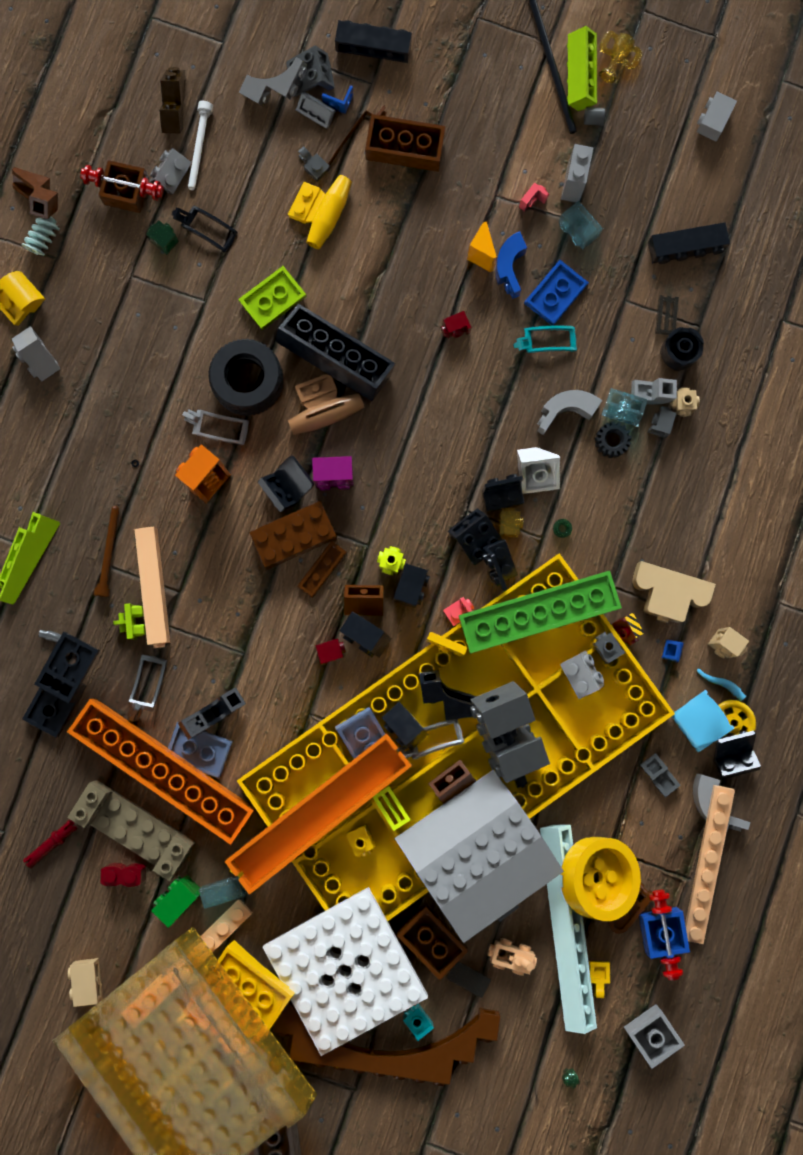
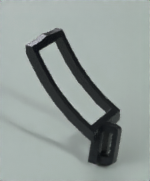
(187, 220)

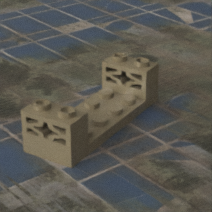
(133, 828)

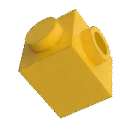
(361, 841)

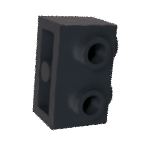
(405, 726)

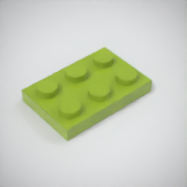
(272, 298)

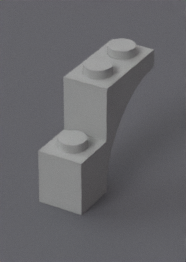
(284, 84)

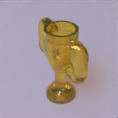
(621, 49)

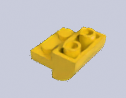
(18, 297)

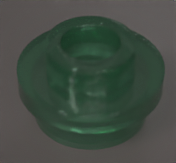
(566, 524)
(570, 1078)

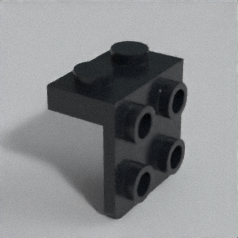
(287, 484)

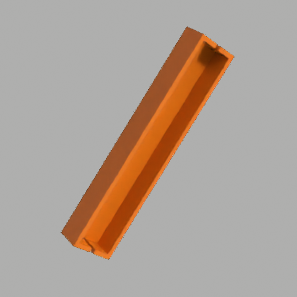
(318, 813)

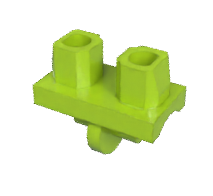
(132, 630)

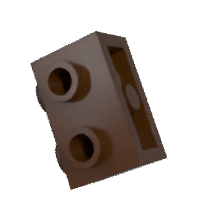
(364, 599)
(452, 781)

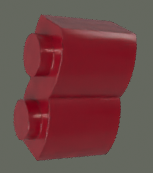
(118, 873)

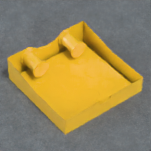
(256, 983)

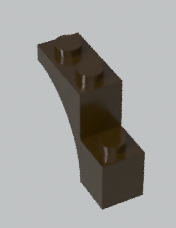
(172, 95)

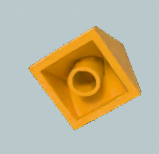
(482, 250)

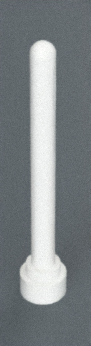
(205, 110)

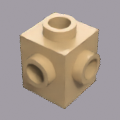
(682, 407)

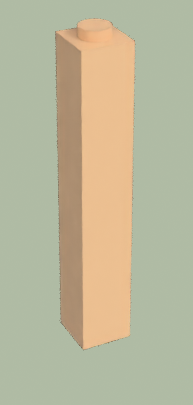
(152, 587)

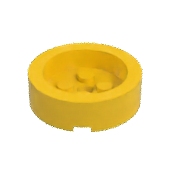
(617, 878)

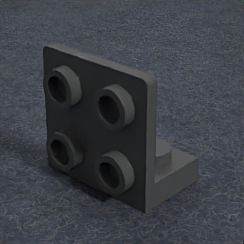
(317, 72)

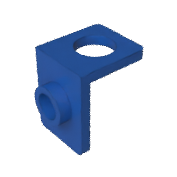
(337, 104)

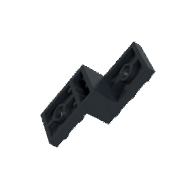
(60, 684)

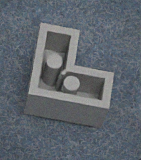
(31, 349)

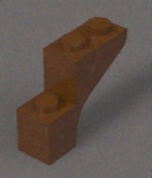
(37, 190)

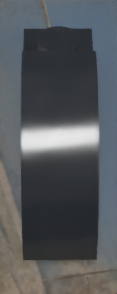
(212, 713)

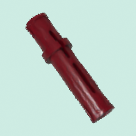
(57, 838)

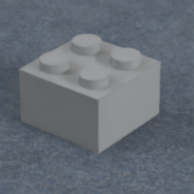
(654, 1036)

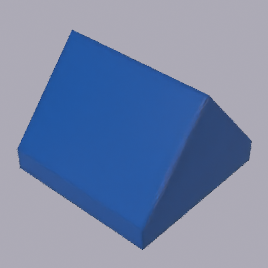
(672, 650)

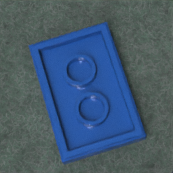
(556, 293)

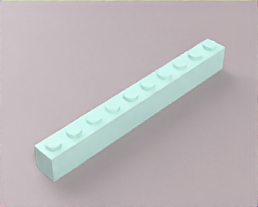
(569, 942)

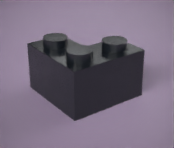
(410, 586)
(369, 637)

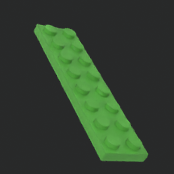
(539, 612)

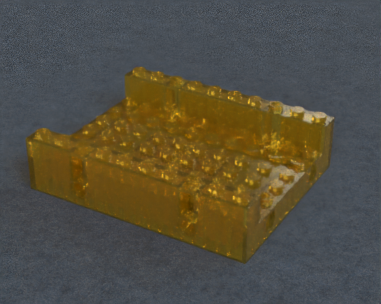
(185, 1060)

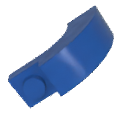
(510, 251)

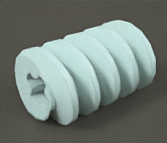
(40, 235)

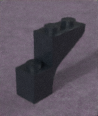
(455, 702)

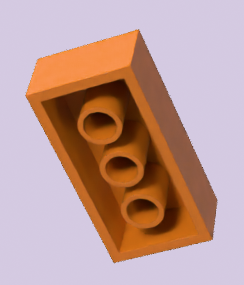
(202, 473)

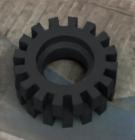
(616, 429)

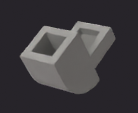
(657, 392)

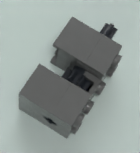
(511, 748)

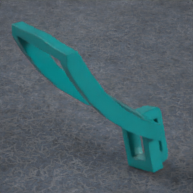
(526, 342)

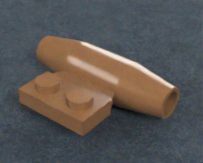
(322, 405)

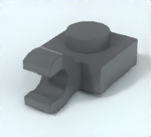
(314, 165)

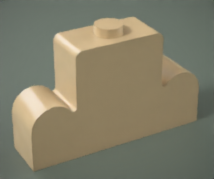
(670, 592)

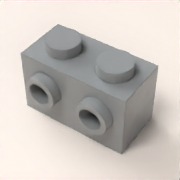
(716, 116)

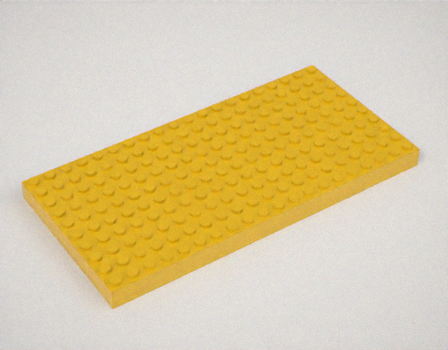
(574, 731)

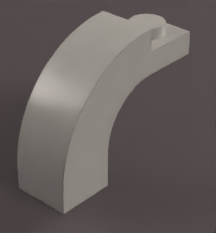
(572, 400)
(702, 794)

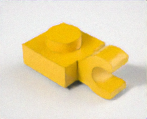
(599, 975)

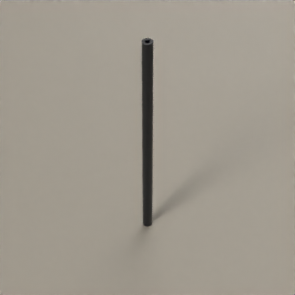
(553, 67)

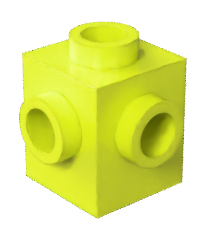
(390, 568)

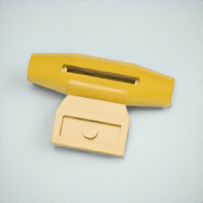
(320, 208)

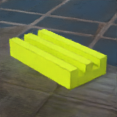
(391, 823)

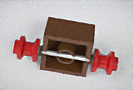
(122, 185)

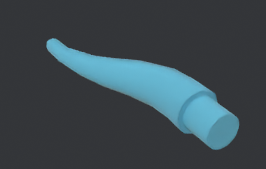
(730, 686)

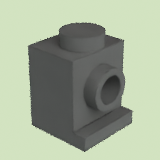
(662, 422)
(600, 646)

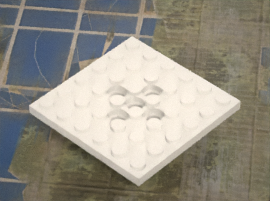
(334, 1009)

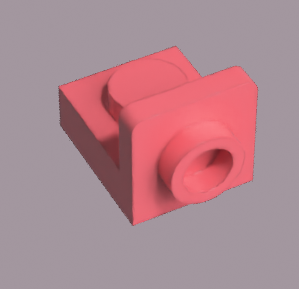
(534, 193)
(459, 607)

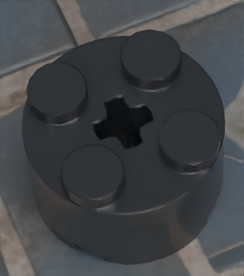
(682, 338)

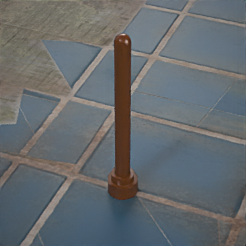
(102, 588)

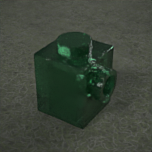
(162, 236)

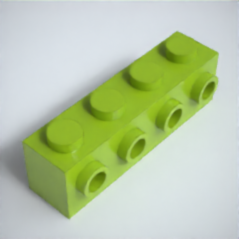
(582, 68)

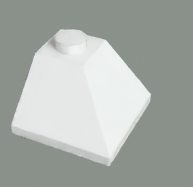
(539, 470)

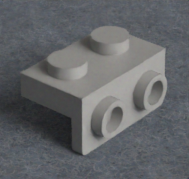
(170, 170)
(582, 674)

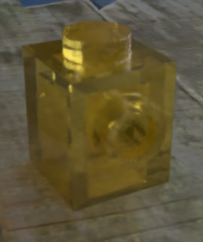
(510, 522)

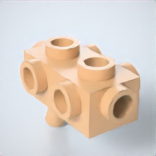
(518, 959)

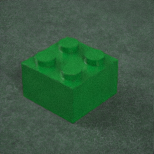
(173, 903)

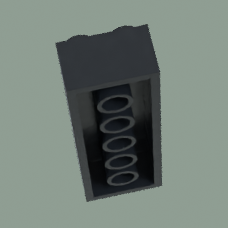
(335, 352)

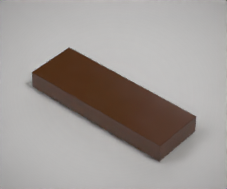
(322, 569)

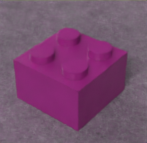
(333, 472)

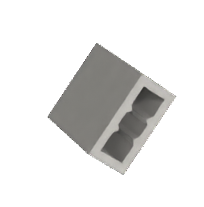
(576, 173)

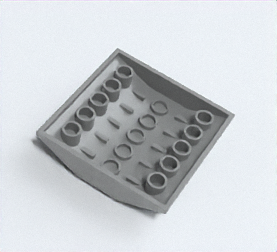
(479, 855)

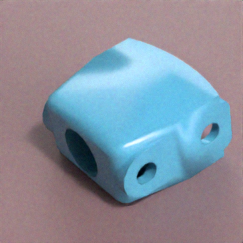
(702, 721)

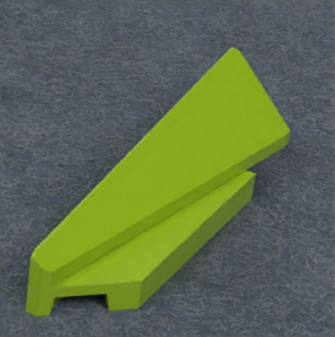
(24, 555)

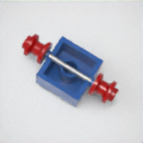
(664, 934)

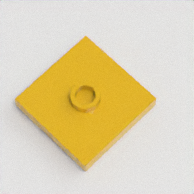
(446, 645)

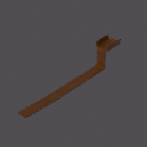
(381, 112)

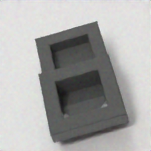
(660, 775)

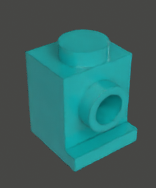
(423, 1027)

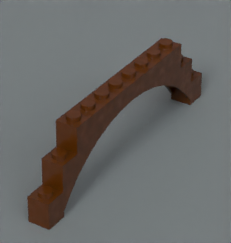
(421, 1064)

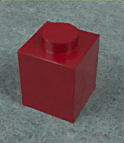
(330, 651)

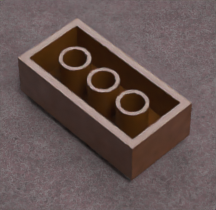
(404, 142)
(293, 535)

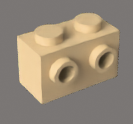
(728, 643)

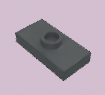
(315, 110)

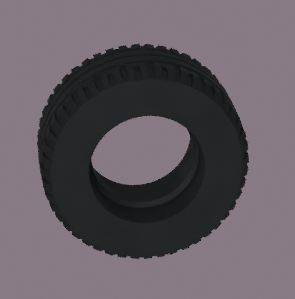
(246, 352)

